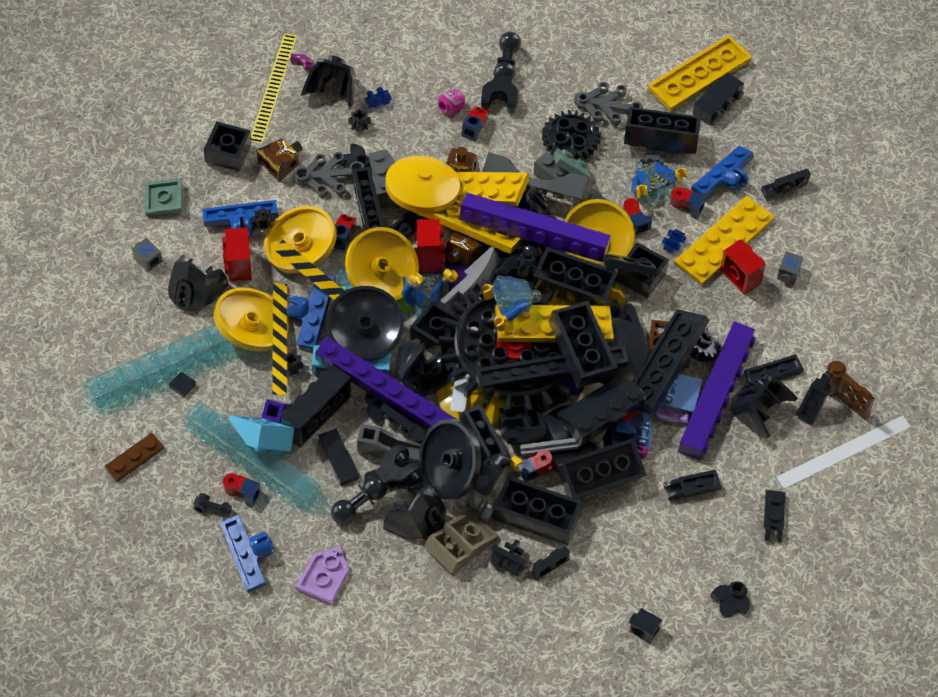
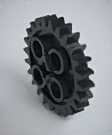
(575, 133)

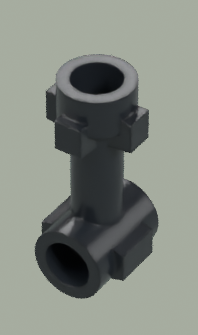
(203, 502)

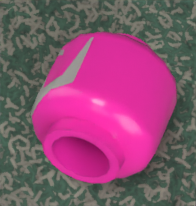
(451, 101)

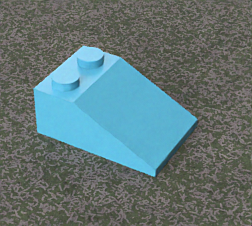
(263, 433)

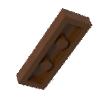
(134, 457)

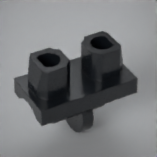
(517, 563)

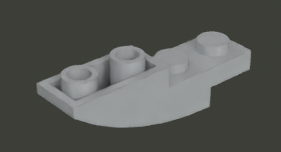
(476, 278)

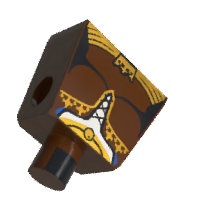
(279, 158)
(463, 161)
(464, 248)

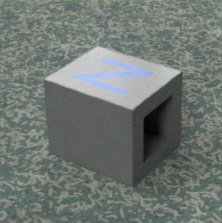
(147, 254)
(790, 267)

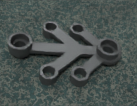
(604, 103)
(325, 174)

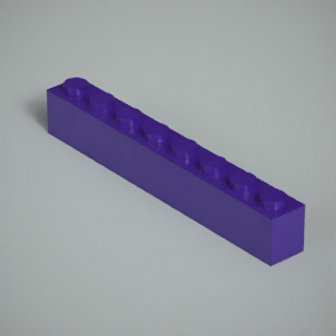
(534, 227)
(380, 385)
(716, 391)

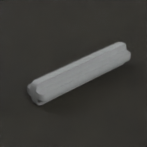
(551, 446)

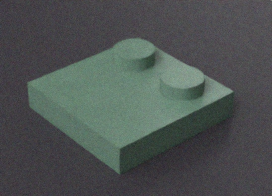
(567, 162)
(163, 197)

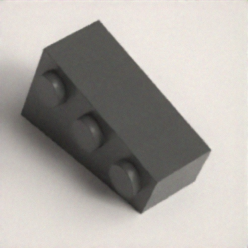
(380, 163)

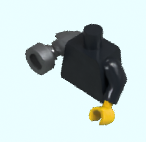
(488, 477)

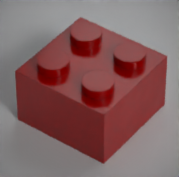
(430, 246)
(237, 254)
(742, 266)

